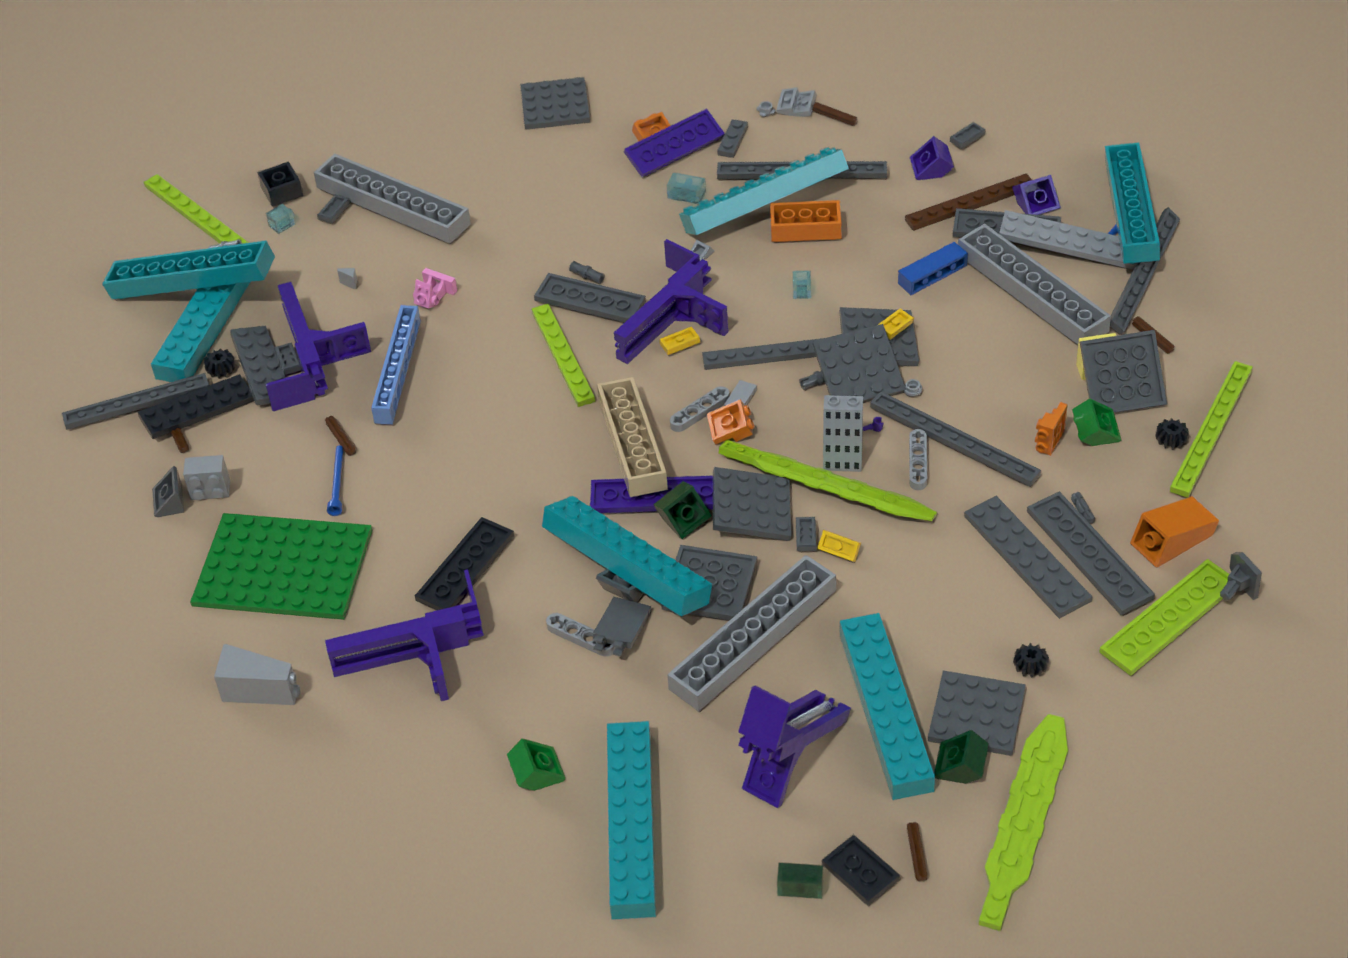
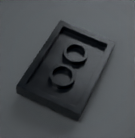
(860, 870)

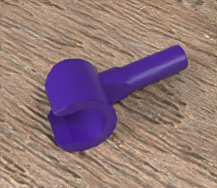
(876, 425)

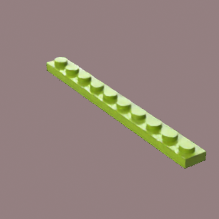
(191, 210)
(1210, 429)

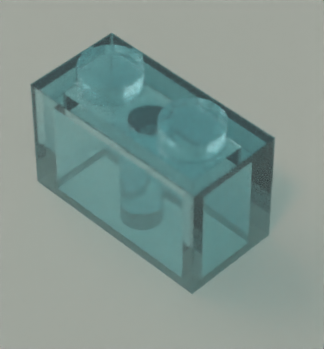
(686, 188)

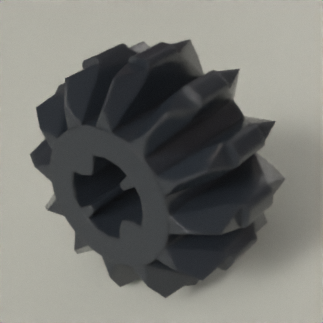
(219, 363)
(1172, 433)
(1031, 660)

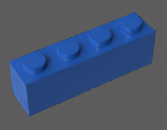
(932, 268)

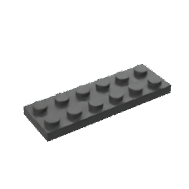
(968, 220)
(589, 297)
(257, 360)

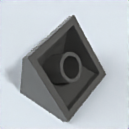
(168, 495)
(618, 586)

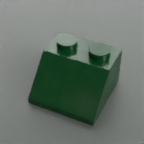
(682, 509)
(961, 758)

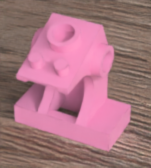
(430, 291)

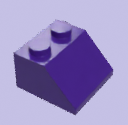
(931, 160)
(1037, 196)

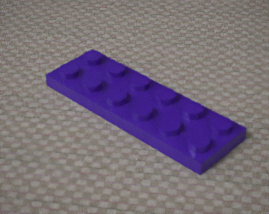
(674, 142)

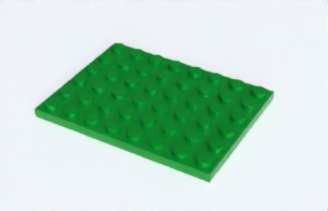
(282, 566)

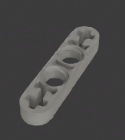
(716, 397)
(918, 459)
(578, 637)

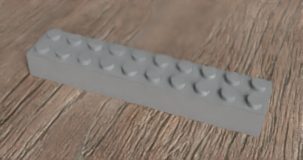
(393, 198)
(1034, 285)
(751, 632)

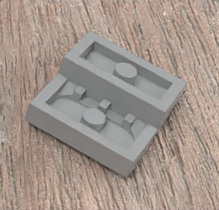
(796, 103)

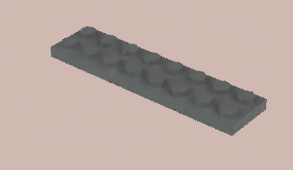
(1091, 553)
(1028, 557)

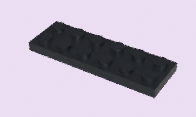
(196, 406)
(474, 553)

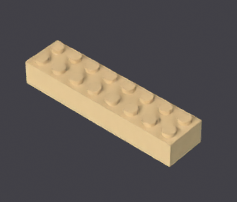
(632, 437)

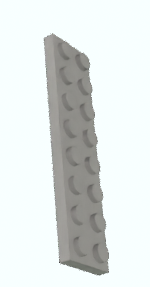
(1062, 238)

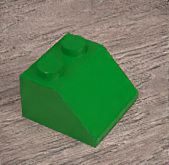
(1096, 423)
(535, 765)

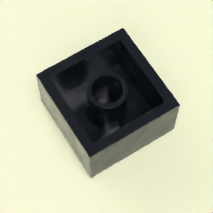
(280, 184)

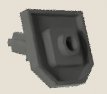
(1243, 576)

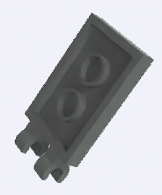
(620, 625)

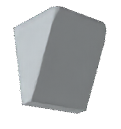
(702, 250)
(347, 277)

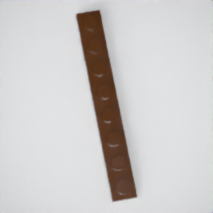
(968, 201)

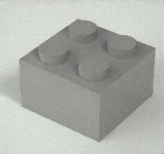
(206, 477)

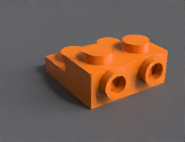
(650, 125)
(730, 422)
(1051, 429)

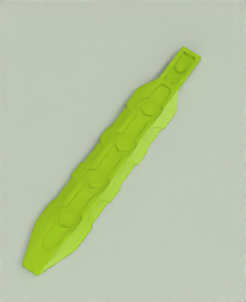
(828, 481)
(1024, 817)

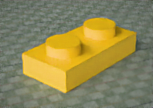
(896, 323)
(679, 340)
(839, 545)

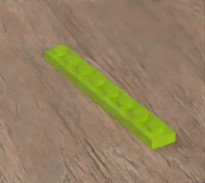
(563, 355)

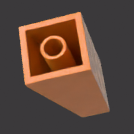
(1172, 530)

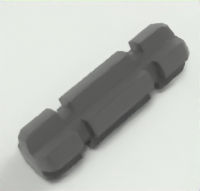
(1082, 507)

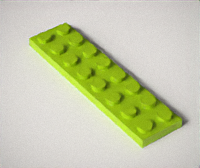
(1166, 618)

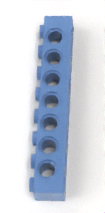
(396, 365)

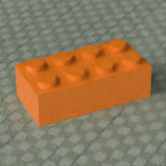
(805, 221)

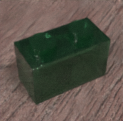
(800, 880)

